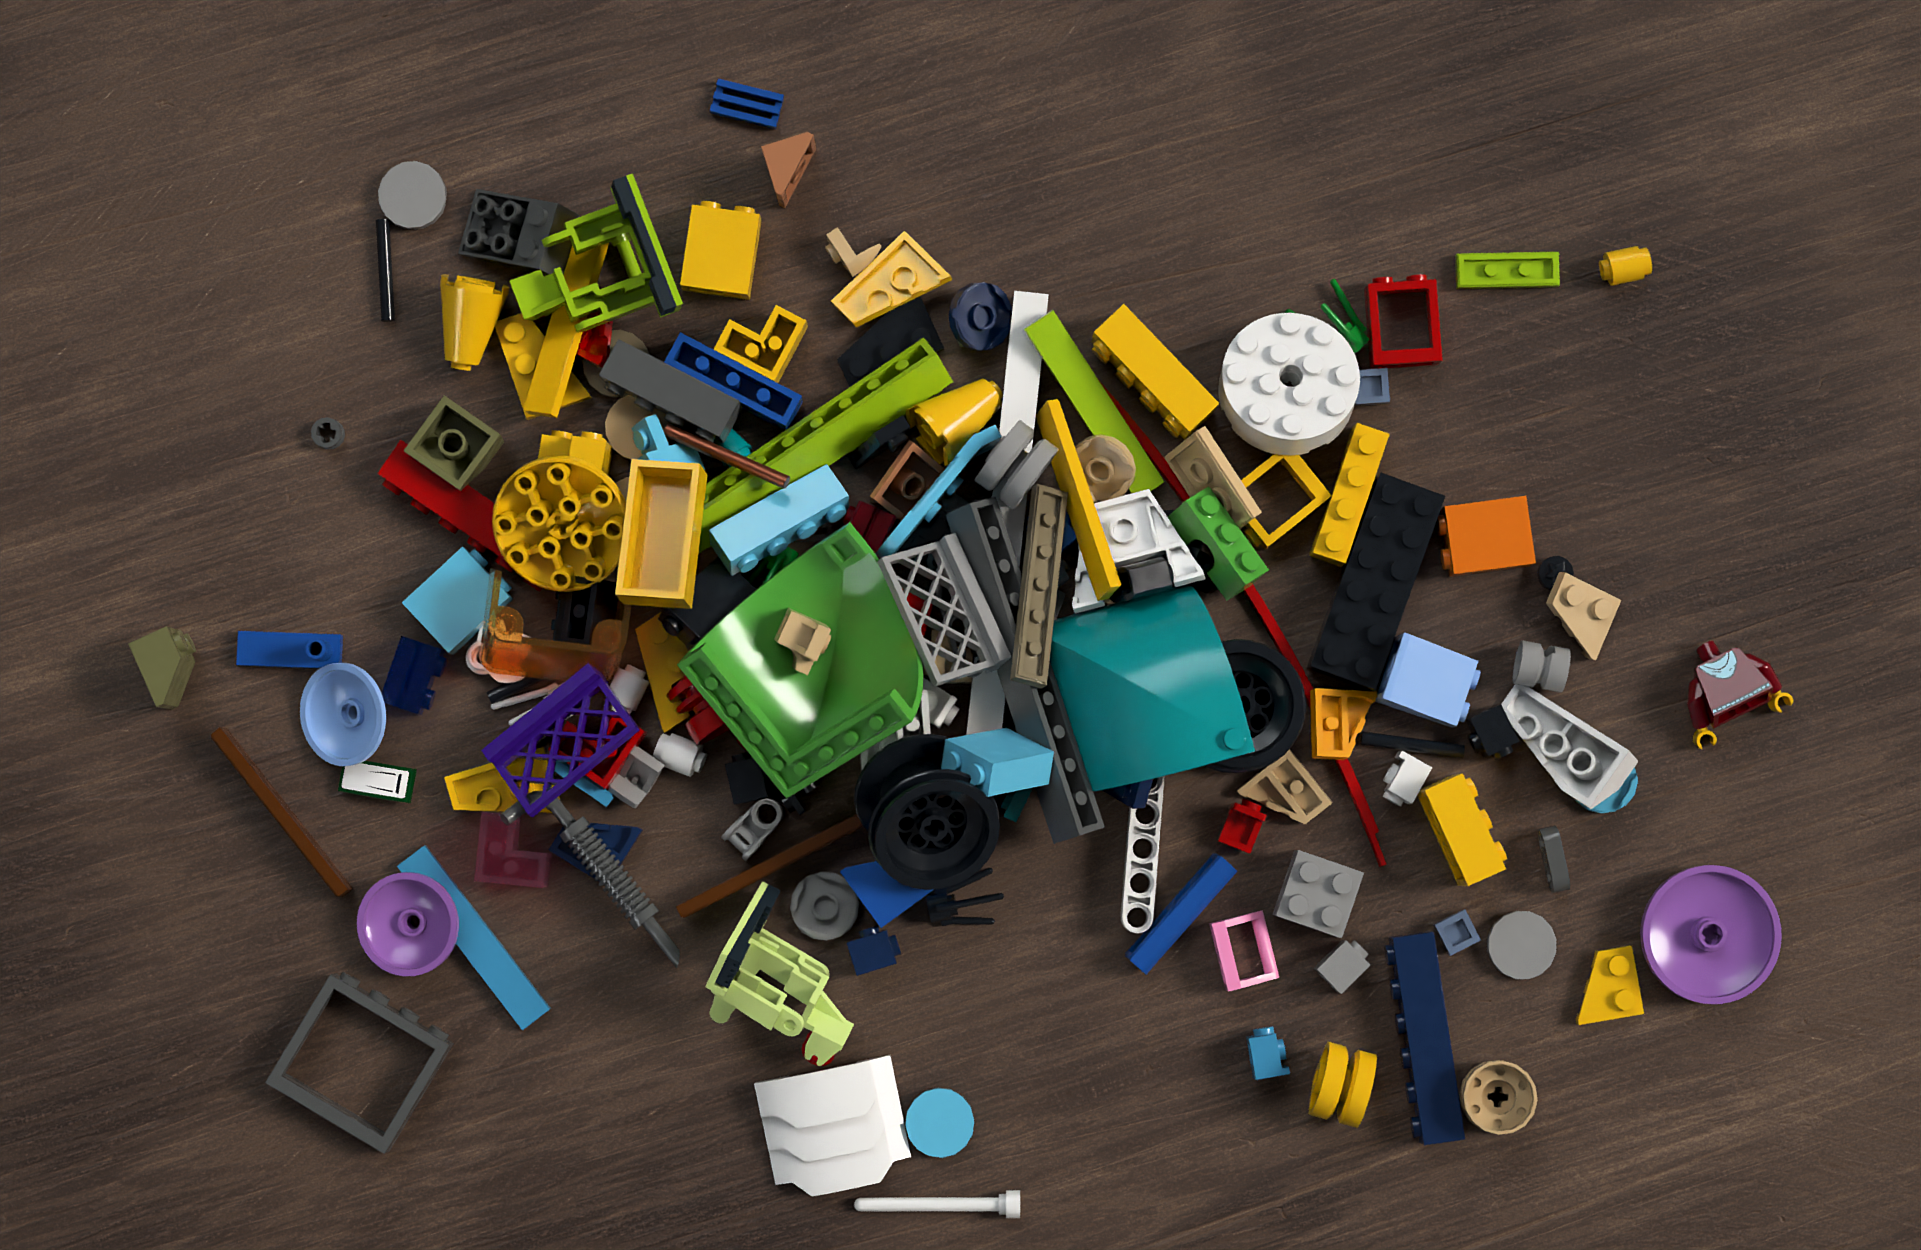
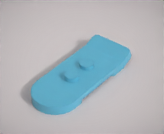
(947, 483)

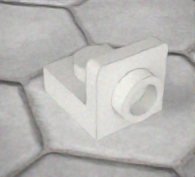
(941, 705)

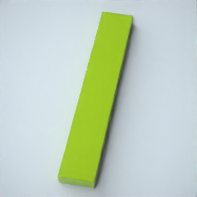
(1088, 394)

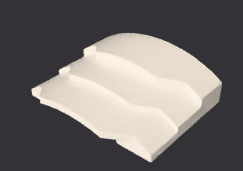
(834, 1126)

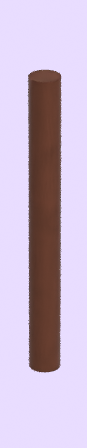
(726, 456)

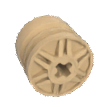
(1519, 1097)

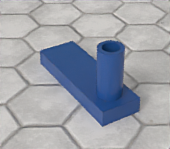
(288, 649)

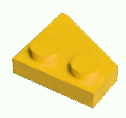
(1611, 988)

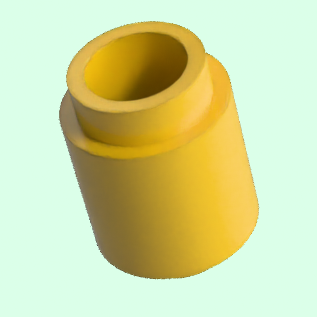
(1625, 265)

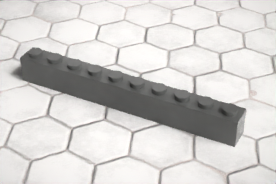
(1036, 712)

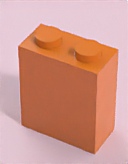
(1486, 536)

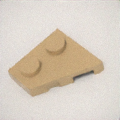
(1583, 611)
(1287, 789)

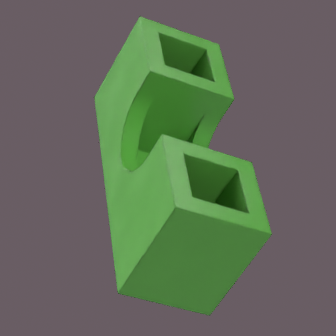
(1235, 559)

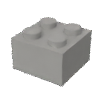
(1318, 893)

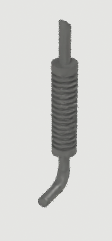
(605, 870)

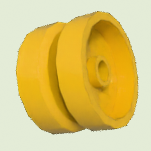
(1342, 1084)

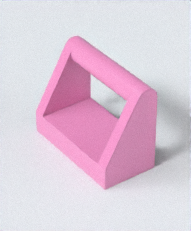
(1226, 957)

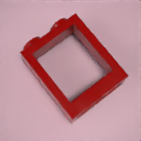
(1406, 357)

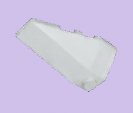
(1572, 752)

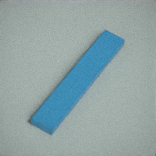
(483, 947)

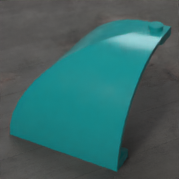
(1148, 688)

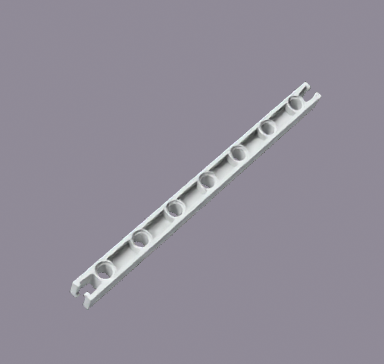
(1018, 404)

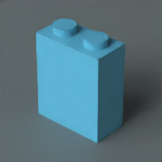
(455, 599)
(999, 760)

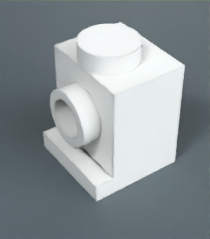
(1405, 779)

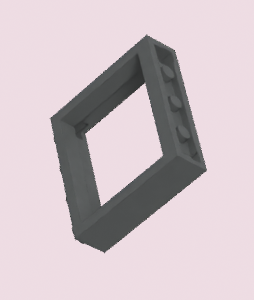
(332, 1111)

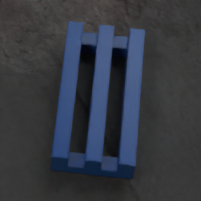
(750, 91)

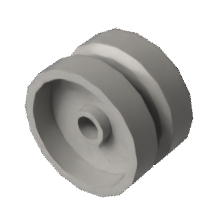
(1013, 462)

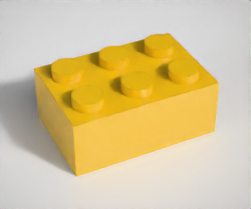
(1462, 829)

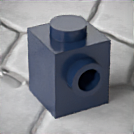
(873, 950)

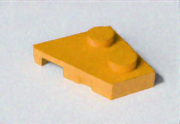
(1337, 720)

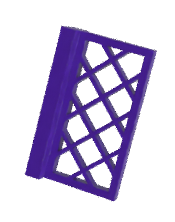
(551, 714)

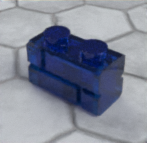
(413, 675)

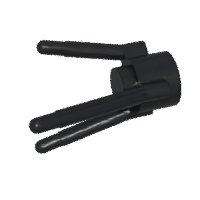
(944, 906)

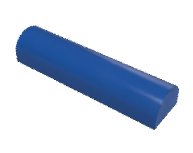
(1180, 913)

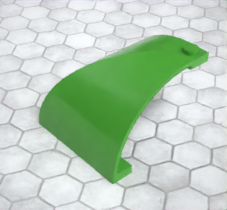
(855, 690)

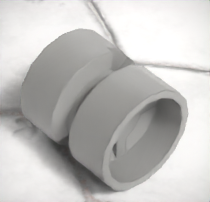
(1541, 666)

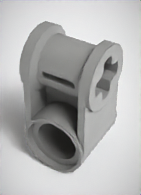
(753, 828)

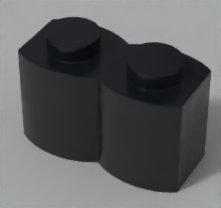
(1143, 579)

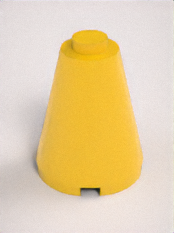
(469, 318)
(954, 417)

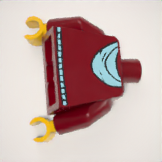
(1729, 687)

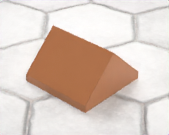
(787, 163)
(906, 481)

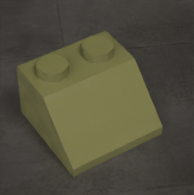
(454, 444)
(165, 664)

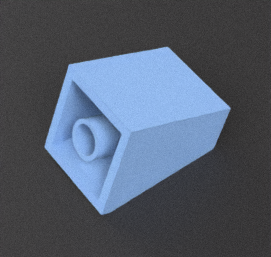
(1427, 680)

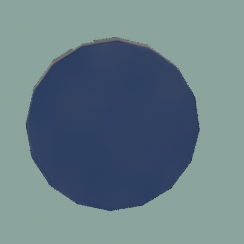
(980, 316)

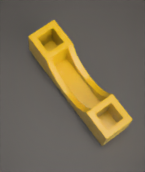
(1349, 495)

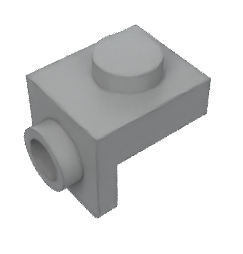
(636, 777)

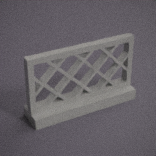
(969, 603)

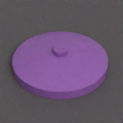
(1711, 934)

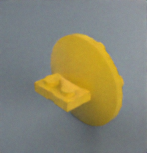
(560, 522)

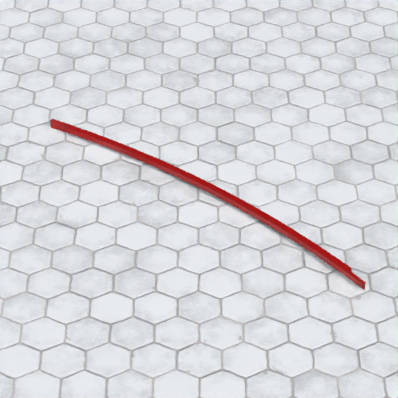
(1272, 628)

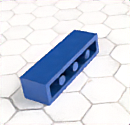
(754, 391)

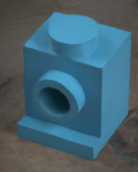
(1266, 1053)

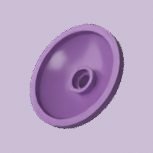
(387, 929)

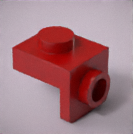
(1242, 825)

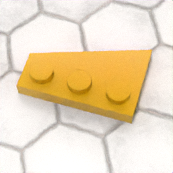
(890, 281)
(522, 346)
(485, 788)

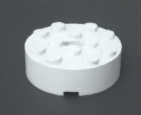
(1280, 351)

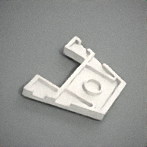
(1136, 532)

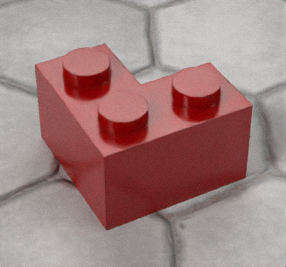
(611, 766)

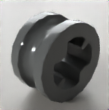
(334, 425)

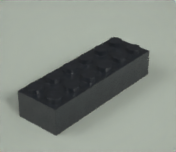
(1376, 582)

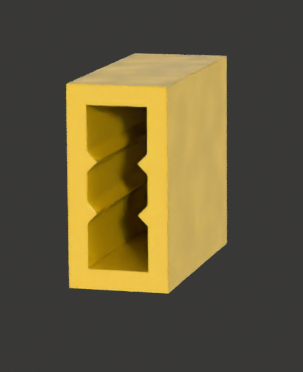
(721, 250)

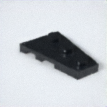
(887, 339)

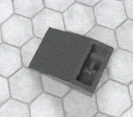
(510, 232)

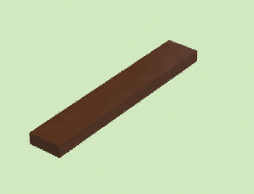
(281, 812)
(769, 866)

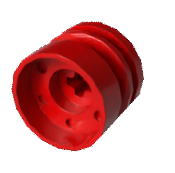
(706, 722)

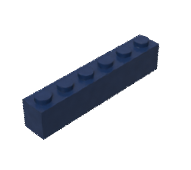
(1425, 1038)

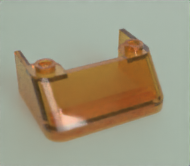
(509, 653)

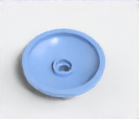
(343, 714)

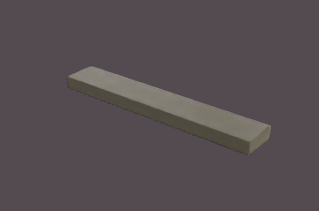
(1039, 586)

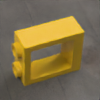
(1307, 481)

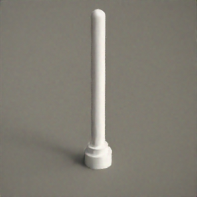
(1006, 1204)

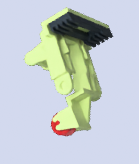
(804, 978)

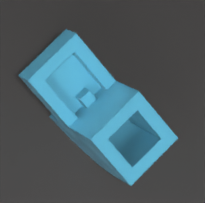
(654, 446)

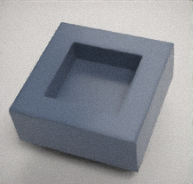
(1373, 387)
(1456, 932)

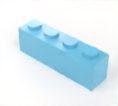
(779, 520)

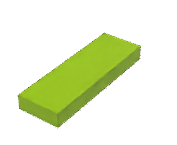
(1507, 270)

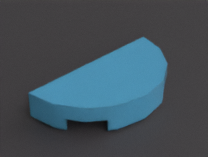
(586, 784)

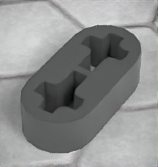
(1554, 859)

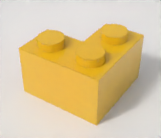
(765, 352)
(588, 447)

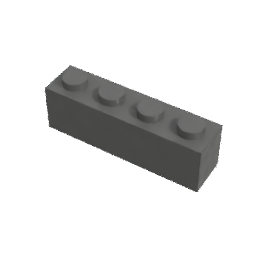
(670, 391)

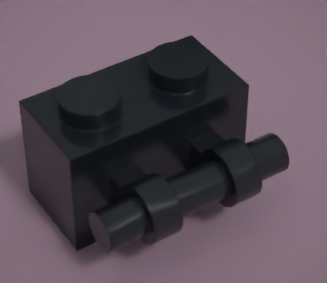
(582, 610)

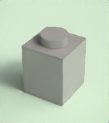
(1343, 965)

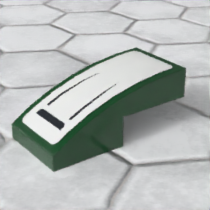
(378, 781)

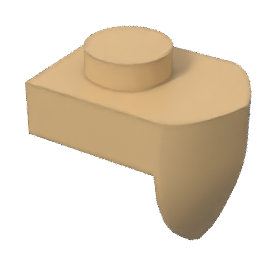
(841, 251)

